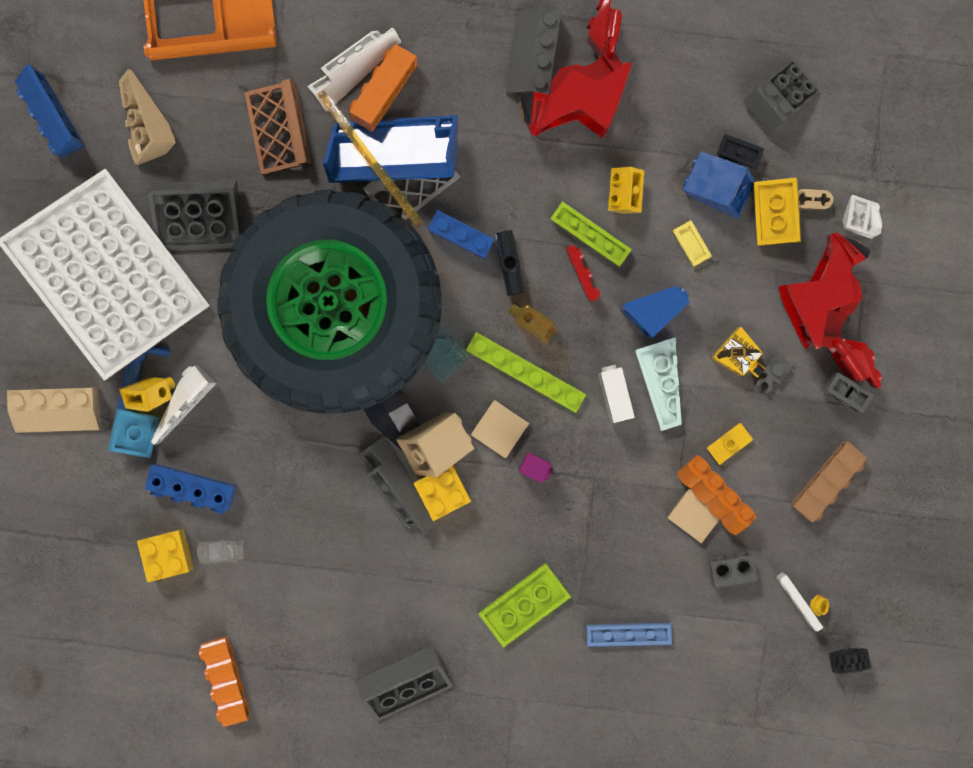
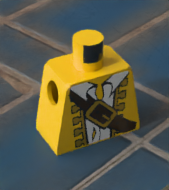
(740, 354)

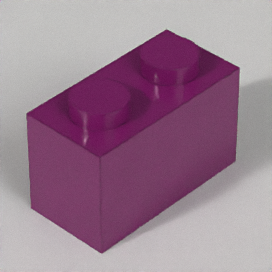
(536, 467)

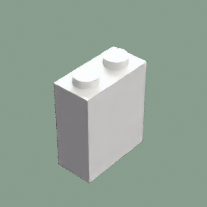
(615, 394)

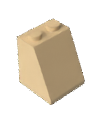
(436, 444)

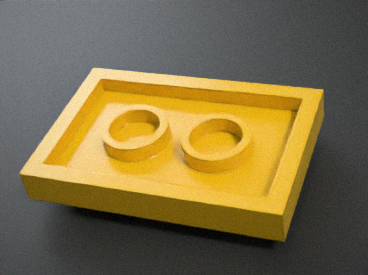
(777, 211)

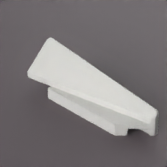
(353, 65)

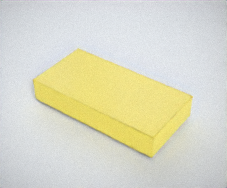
(691, 243)

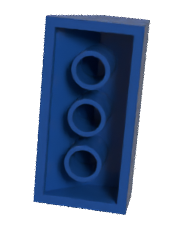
(48, 112)

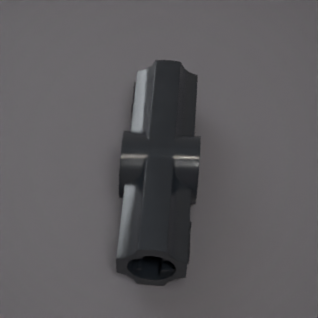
(507, 249)

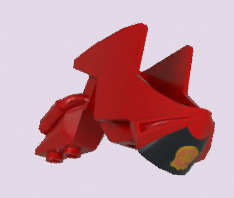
(583, 92)
(824, 303)

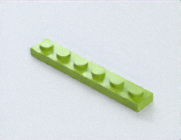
(526, 372)

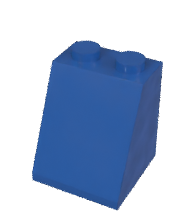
(719, 184)
(655, 310)

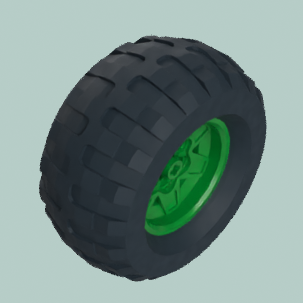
(263, 320)

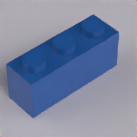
(461, 235)

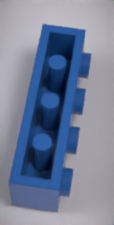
(190, 487)

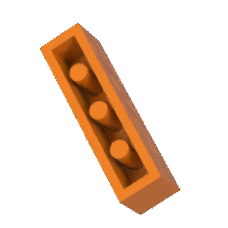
(383, 87)

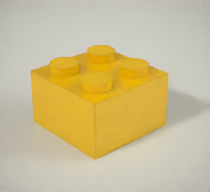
(442, 493)
(165, 555)

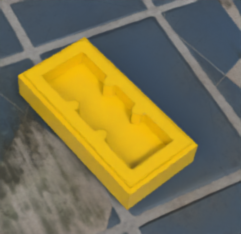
(729, 443)

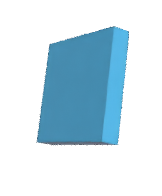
(133, 433)

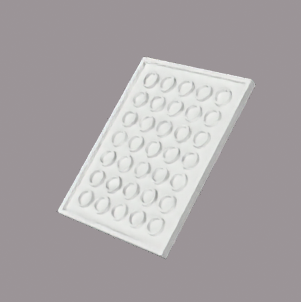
(103, 274)

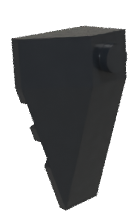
(393, 417)

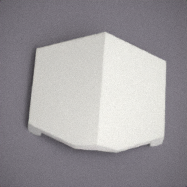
(862, 217)

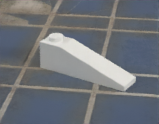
(187, 395)

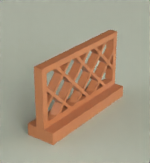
(294, 120)

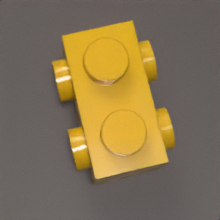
(626, 190)

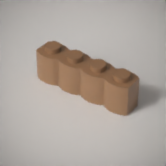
(828, 481)

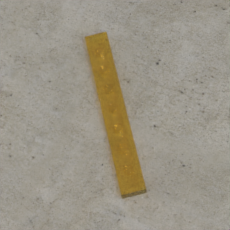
(370, 159)

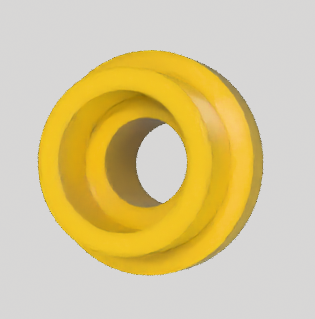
(819, 605)

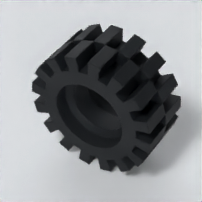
(849, 660)

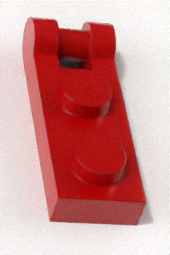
(583, 274)

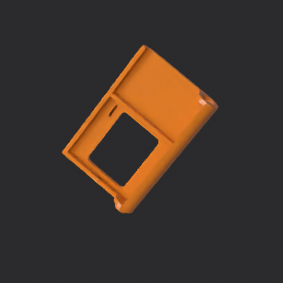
(238, 25)

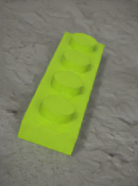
(590, 234)

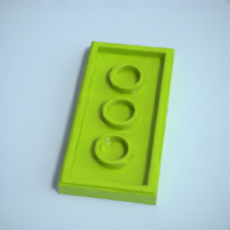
(524, 605)

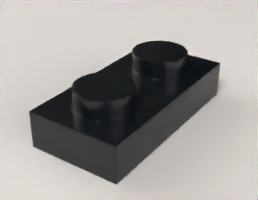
(740, 151)

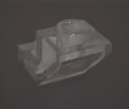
(220, 551)

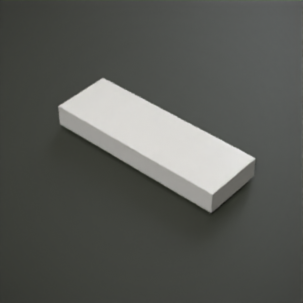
(799, 602)

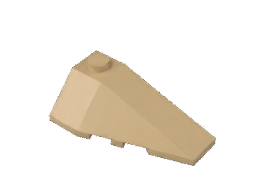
(148, 127)

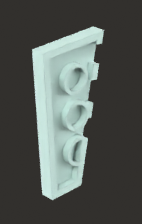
(661, 379)

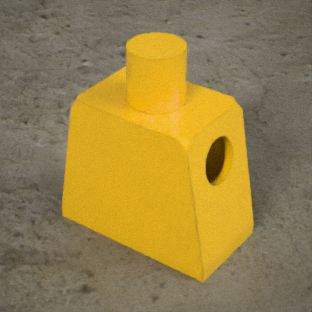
(147, 393)

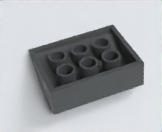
(195, 214)

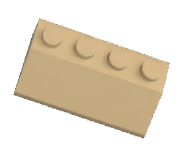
(54, 409)

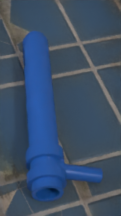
(133, 370)

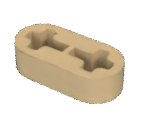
(815, 194)

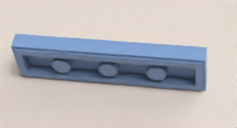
(628, 634)

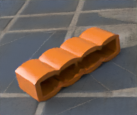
(713, 492)
(225, 681)

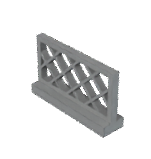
(377, 186)

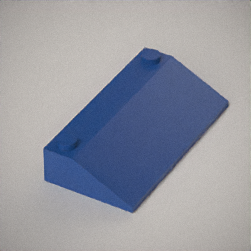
(402, 147)

